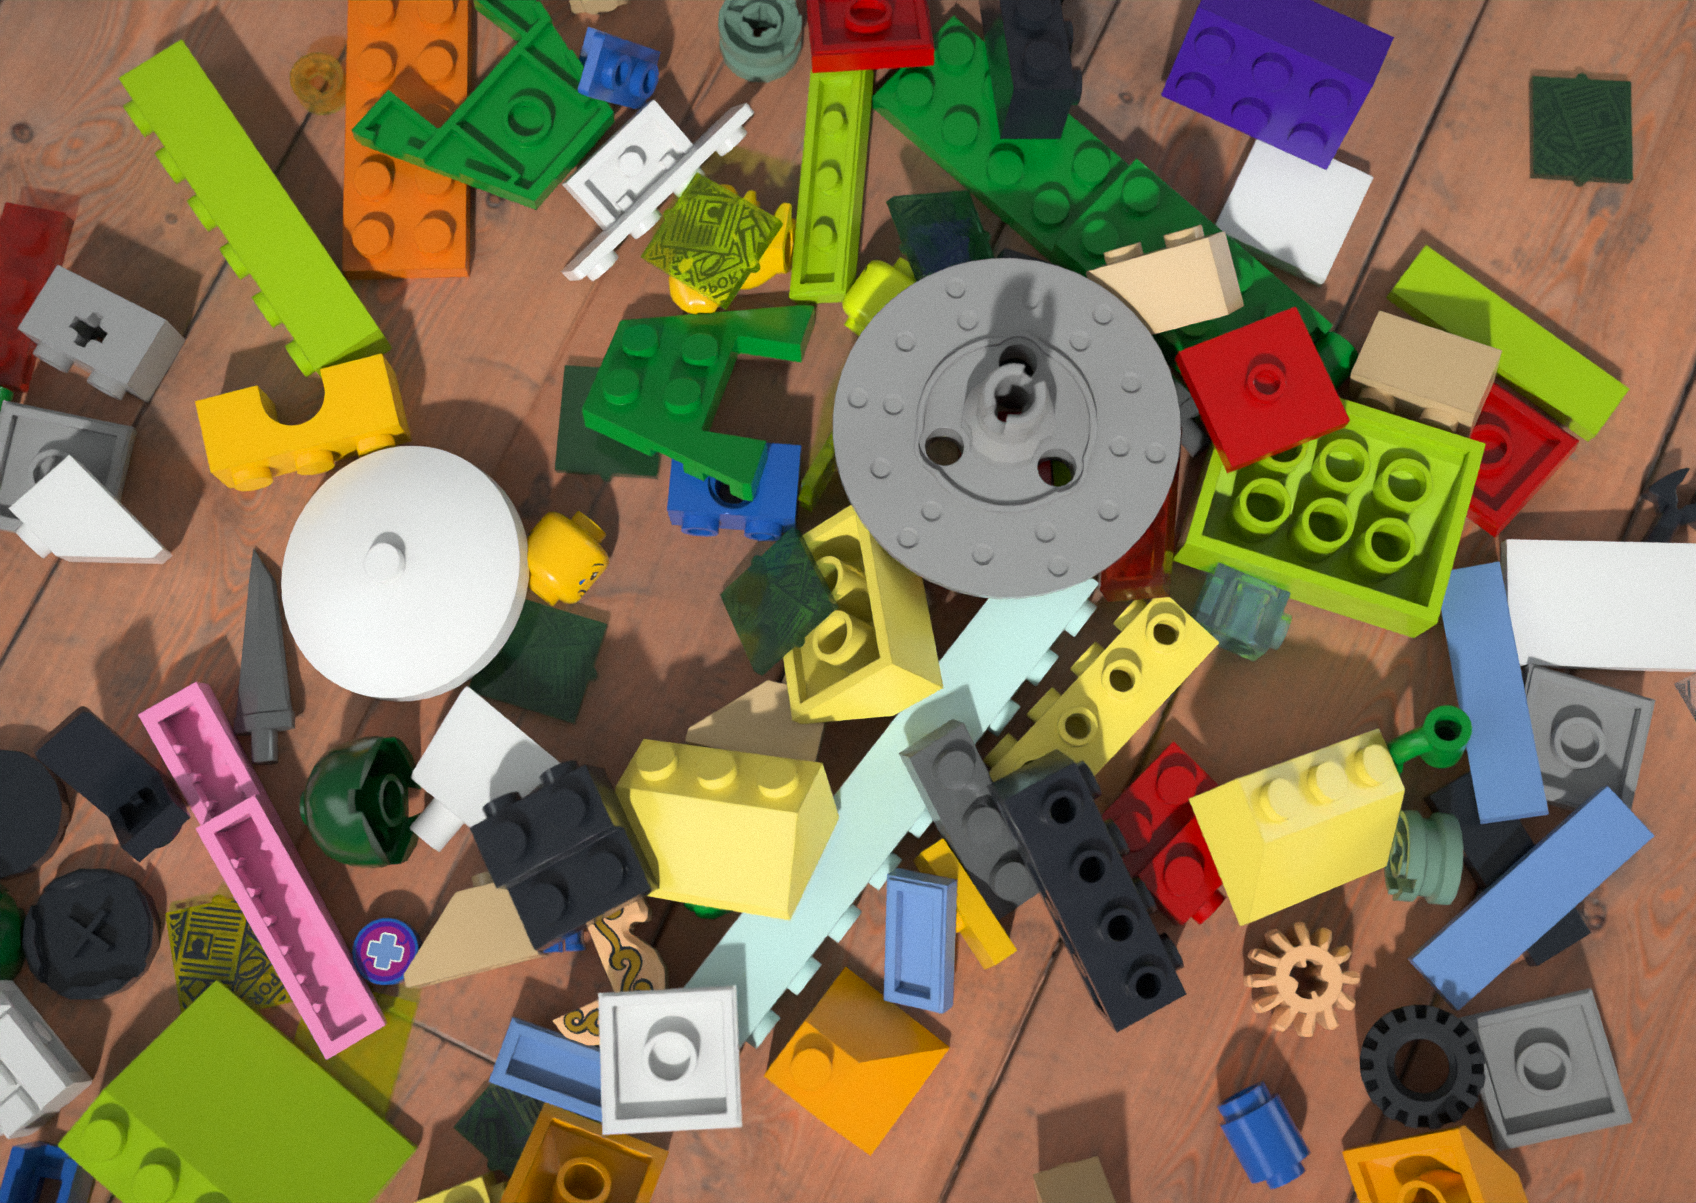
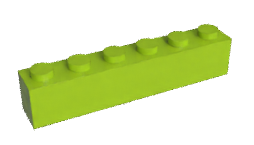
(252, 211)

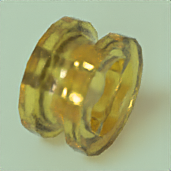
(310, 97)

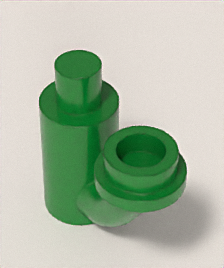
(1437, 741)

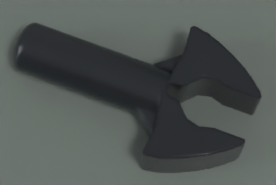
(1665, 502)

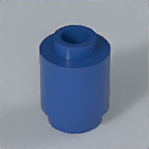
(1263, 1136)

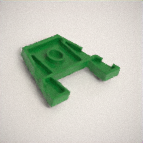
(515, 129)
(669, 377)

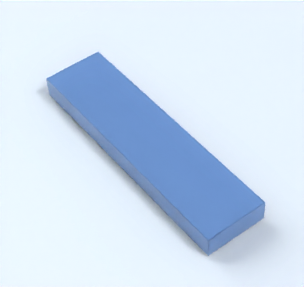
(1492, 695)
(1530, 897)

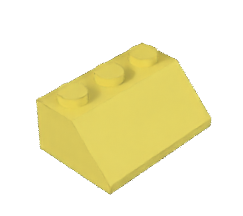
(878, 643)
(728, 824)
(1302, 824)

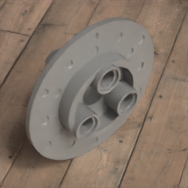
(934, 374)

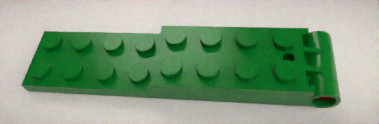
(1072, 192)

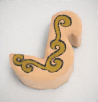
(628, 963)

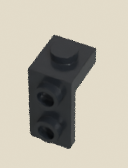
(116, 780)

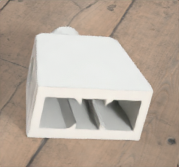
(470, 764)

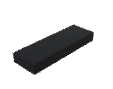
(1491, 851)

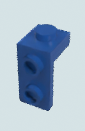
(617, 69)

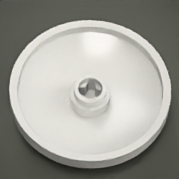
(405, 574)

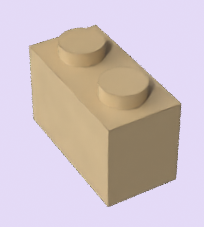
(1174, 284)
(1423, 374)

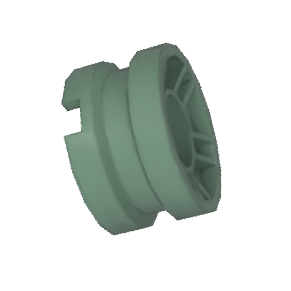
(764, 56)
(1425, 858)

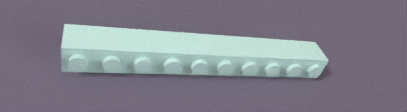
(880, 802)

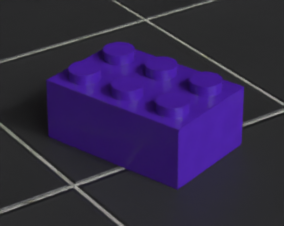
(1278, 72)

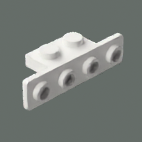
(636, 173)

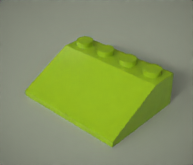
(1345, 520)
(233, 1117)

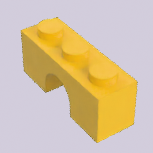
(357, 417)

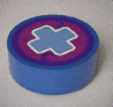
(385, 950)

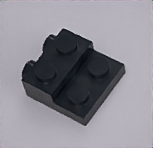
(564, 853)

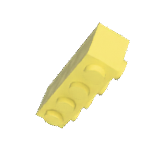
(1114, 689)

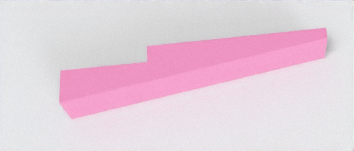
(263, 867)

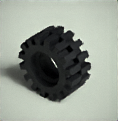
(1410, 1107)

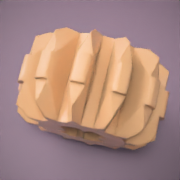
(1321, 969)

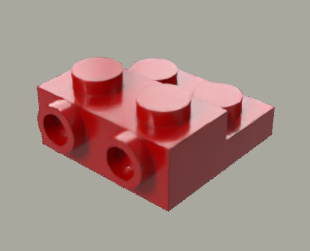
(1167, 839)

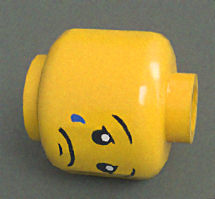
(565, 557)

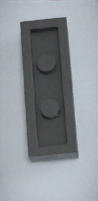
(957, 797)

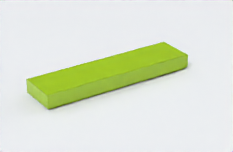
(831, 186)
(1531, 357)

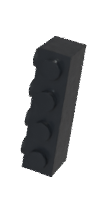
(1030, 66)
(1088, 888)

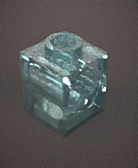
(1242, 612)

